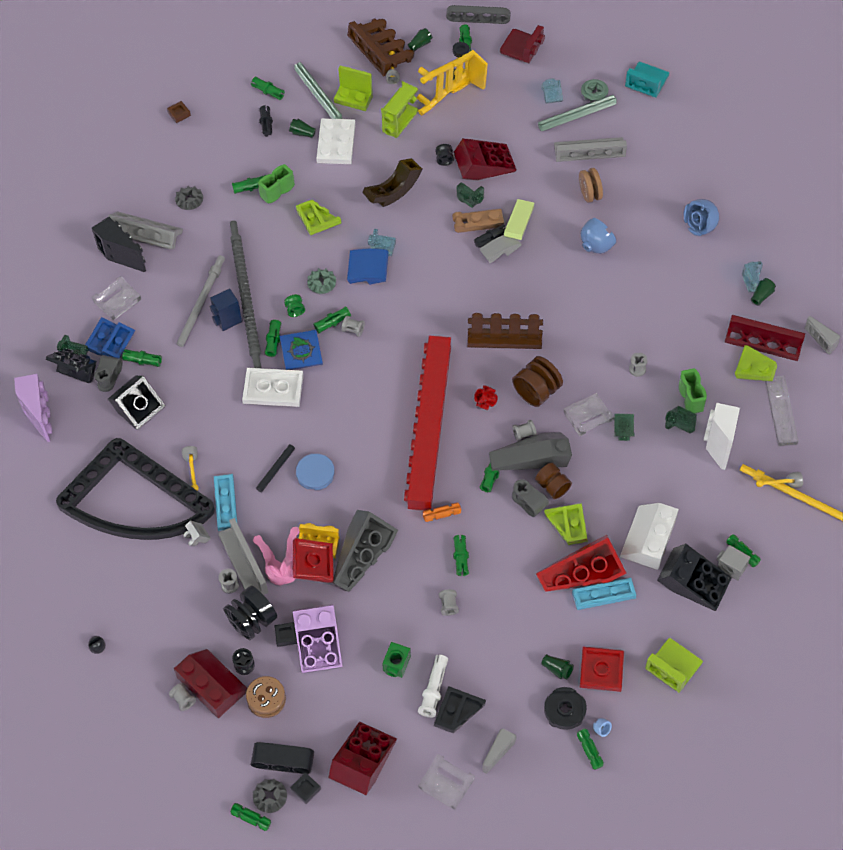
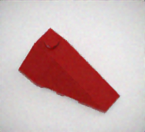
(586, 566)

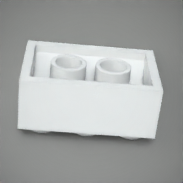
(721, 432)
(649, 534)

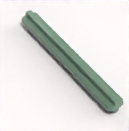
(317, 91)
(577, 113)

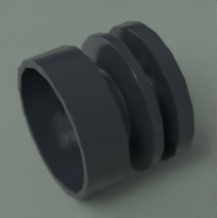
(247, 615)

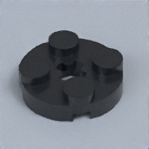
(557, 717)

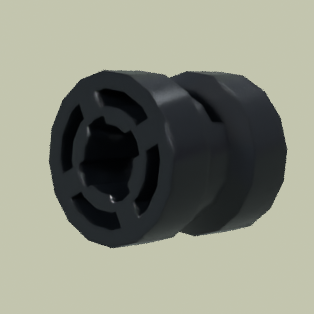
(242, 657)

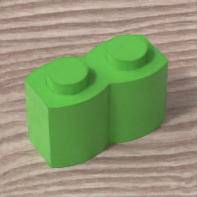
(275, 184)
(692, 390)

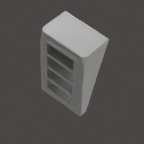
(823, 335)
(500, 747)

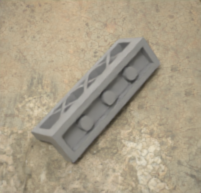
(590, 149)
(147, 230)
(242, 558)

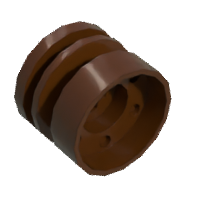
(537, 381)

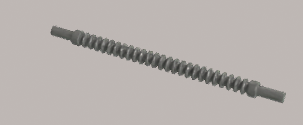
(245, 295)

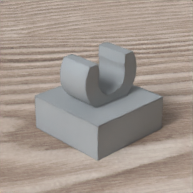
(197, 532)

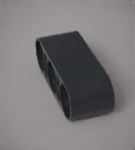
(282, 758)

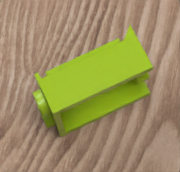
(398, 112)

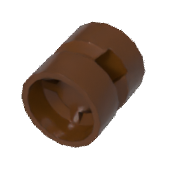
(554, 482)

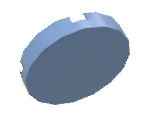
(315, 471)

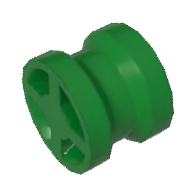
(294, 305)

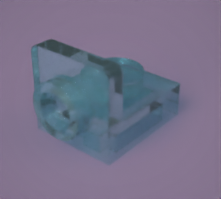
(552, 91)
(382, 242)
(751, 275)

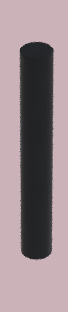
(275, 468)

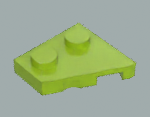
(316, 217)
(755, 366)
(569, 523)

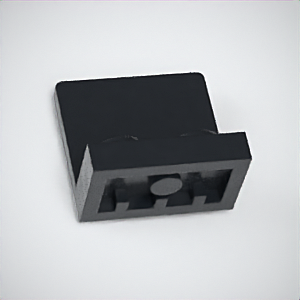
(73, 365)

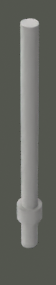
(214, 273)

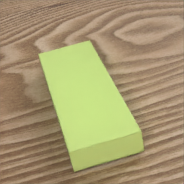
(519, 219)

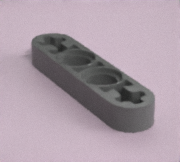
(478, 12)

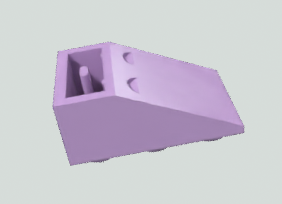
(33, 401)
(317, 638)

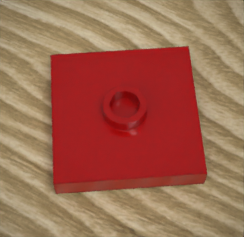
(312, 560)
(602, 669)

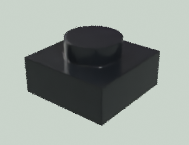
(285, 634)
(305, 788)

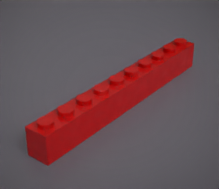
(429, 423)

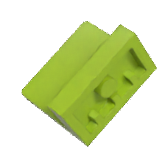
(354, 88)
(673, 664)

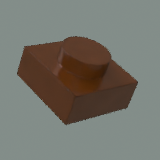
(178, 112)

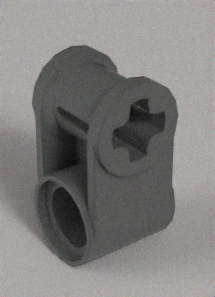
(107, 372)
(529, 498)

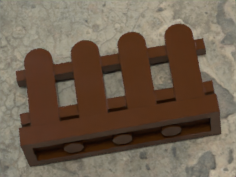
(371, 47)
(505, 338)

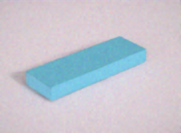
(225, 500)
(604, 593)

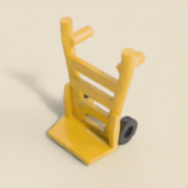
(456, 79)

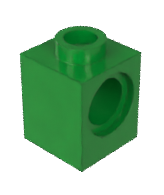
(399, 652)

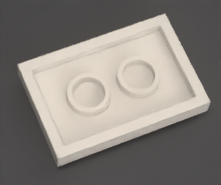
(336, 141)
(273, 387)

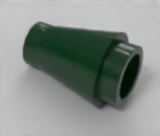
(421, 39)
(301, 128)
(764, 289)
(559, 667)

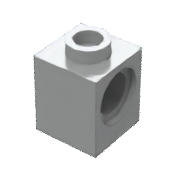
(733, 562)

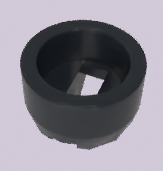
(97, 647)

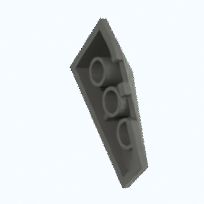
(533, 453)
(363, 544)

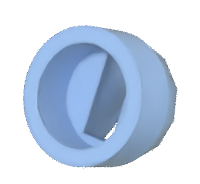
(606, 727)

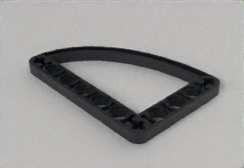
(127, 531)

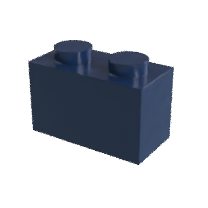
(225, 310)

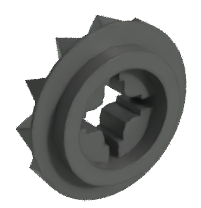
(190, 203)
(269, 805)

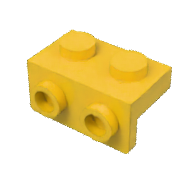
(318, 533)

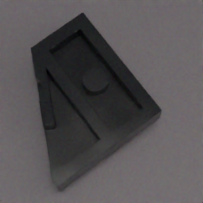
(457, 709)

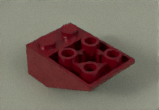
(483, 159)
(361, 758)

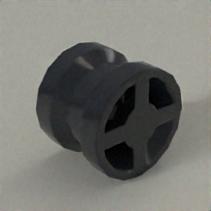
(444, 154)

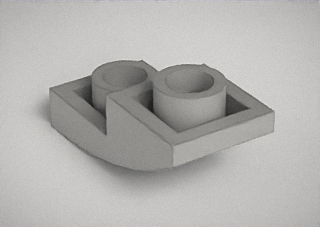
(498, 247)

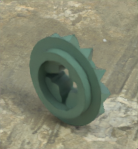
(590, 85)
(316, 286)

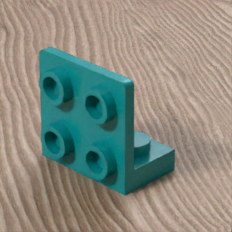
(646, 79)

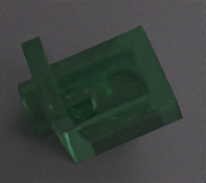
(468, 196)
(76, 347)
(681, 418)
(624, 426)

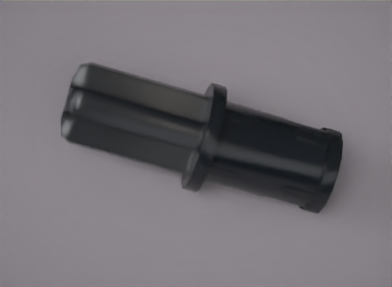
(265, 120)
(489, 236)

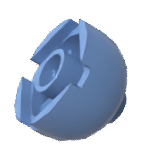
(701, 216)
(596, 238)

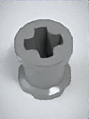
(353, 326)
(640, 367)
(524, 430)
(229, 586)
(448, 602)
(182, 696)

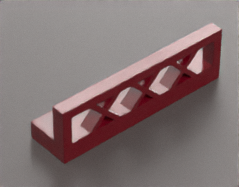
(765, 334)

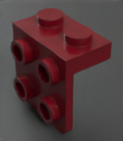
(522, 44)

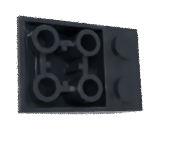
(118, 245)
(694, 577)

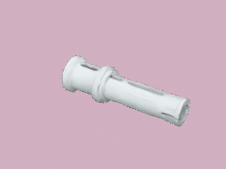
(431, 694)

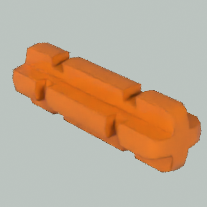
(442, 512)

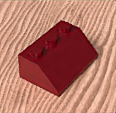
(210, 681)

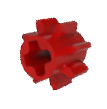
(485, 397)

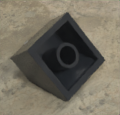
(136, 401)

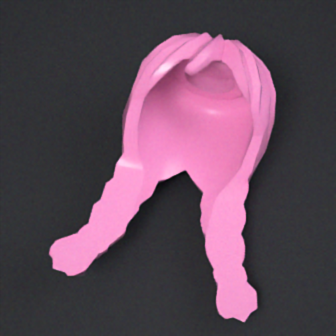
(278, 572)

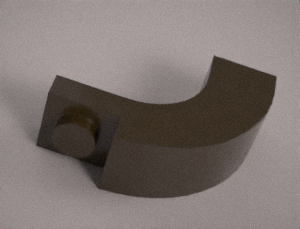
(396, 185)

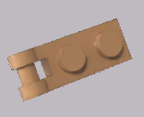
(477, 220)

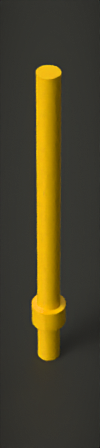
(759, 474)

